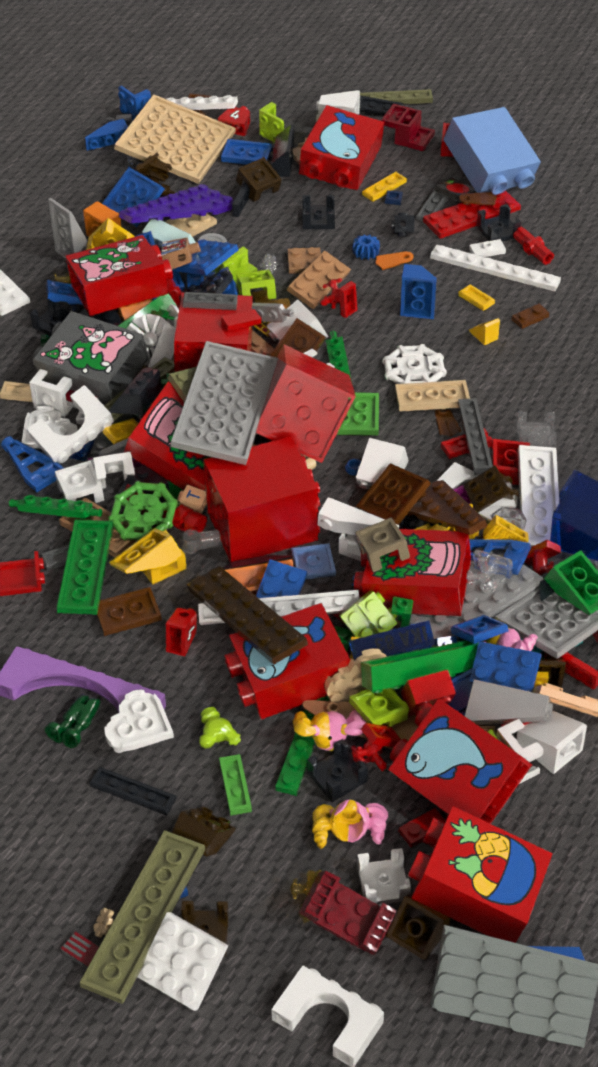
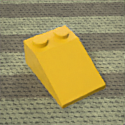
(149, 552)

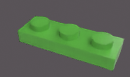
(235, 785)

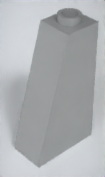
(503, 704)

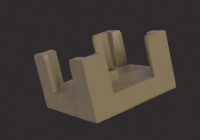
(381, 540)

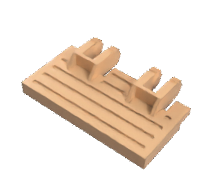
(557, 696)

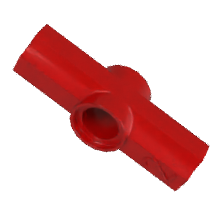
(533, 245)

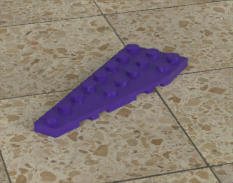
(183, 204)

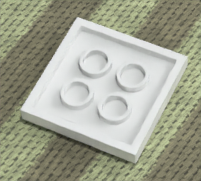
(182, 961)

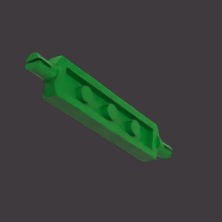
(337, 353)
(56, 507)

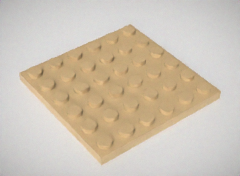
(178, 135)

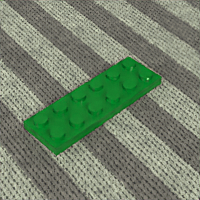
(85, 567)

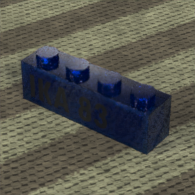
(396, 640)

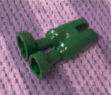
(78, 714)

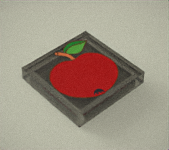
(453, 188)

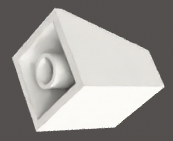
(346, 101)
(279, 329)
(377, 458)
(558, 736)

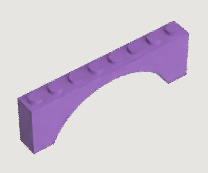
(32, 671)

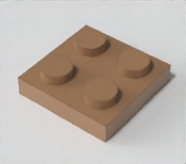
(301, 258)

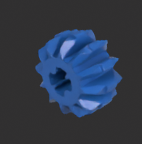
(366, 247)

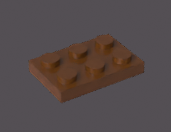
(301, 338)
(128, 611)

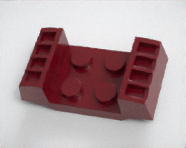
(347, 913)

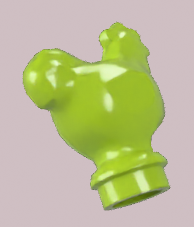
(216, 729)

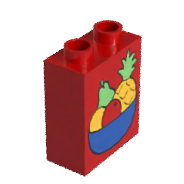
(479, 875)

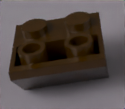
(204, 828)

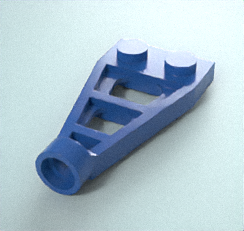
(38, 479)
(515, 550)

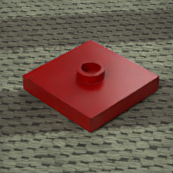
(174, 291)

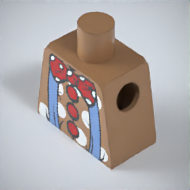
(179, 251)

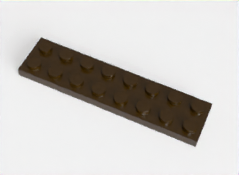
(247, 615)

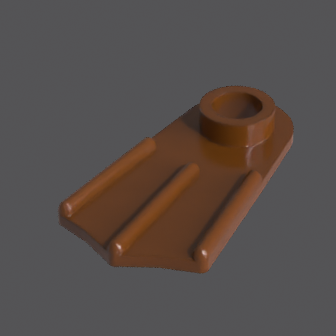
(481, 198)
(446, 422)

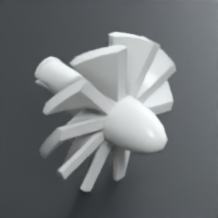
(150, 337)

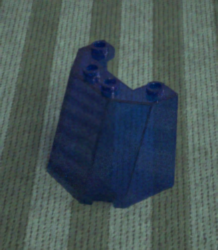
(576, 516)

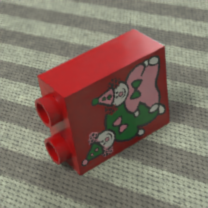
(118, 274)

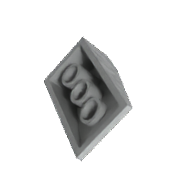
(66, 231)

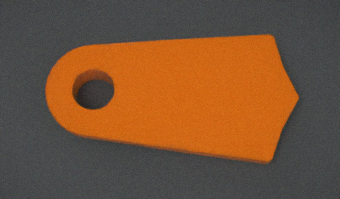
(392, 260)

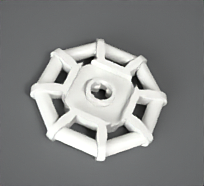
(414, 356)

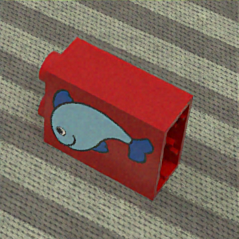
(341, 148)
(297, 676)
(458, 763)

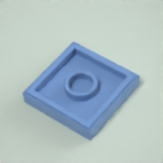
(315, 560)

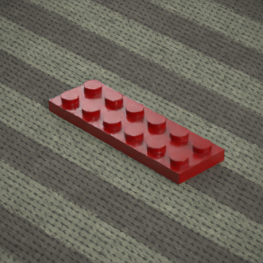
(462, 216)

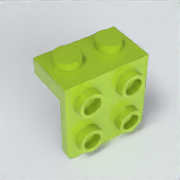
(270, 124)

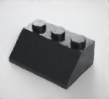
(282, 152)
(139, 393)

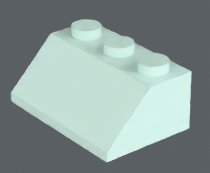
(165, 232)

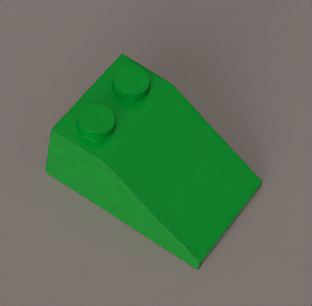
(576, 582)

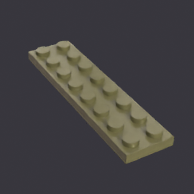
(140, 917)

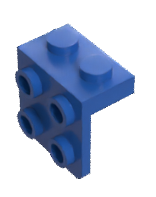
(132, 103)

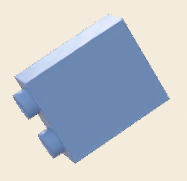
(492, 151)

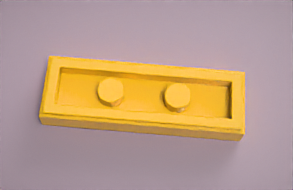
(380, 188)

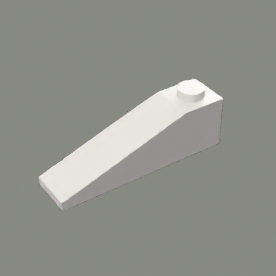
(344, 518)

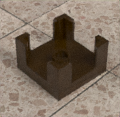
(259, 177)
(211, 922)

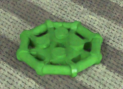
(137, 504)

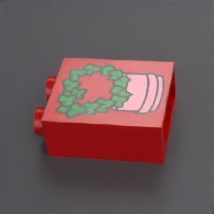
(152, 442)
(430, 577)

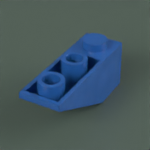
(106, 135)

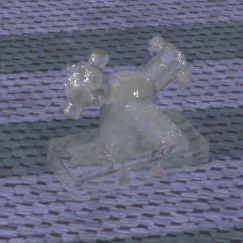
(488, 567)

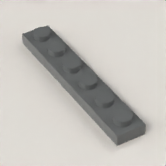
(475, 435)

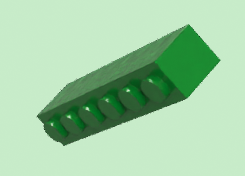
(398, 669)

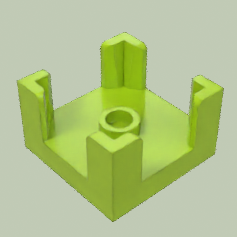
(256, 279)

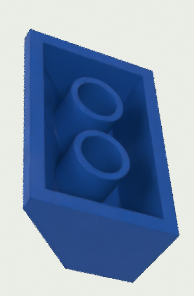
(418, 292)

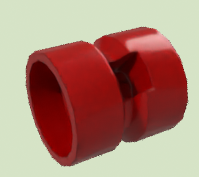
(187, 519)

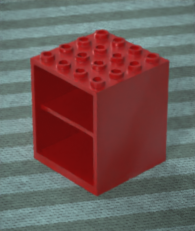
(202, 325)
(305, 403)
(265, 503)

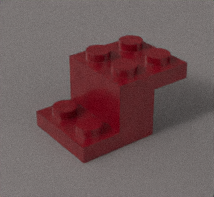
(408, 127)

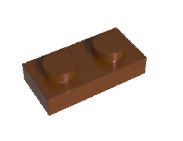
(530, 316)

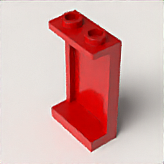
(22, 576)

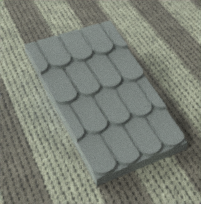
(516, 985)

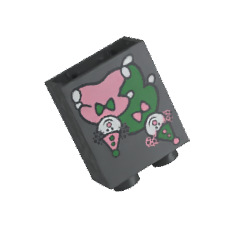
(92, 355)

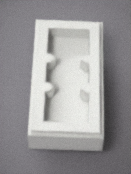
(488, 248)

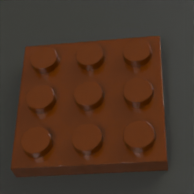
(393, 494)

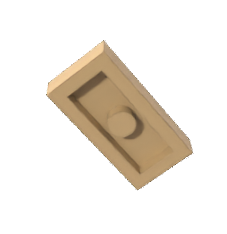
(16, 391)

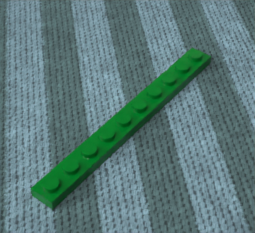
(302, 747)

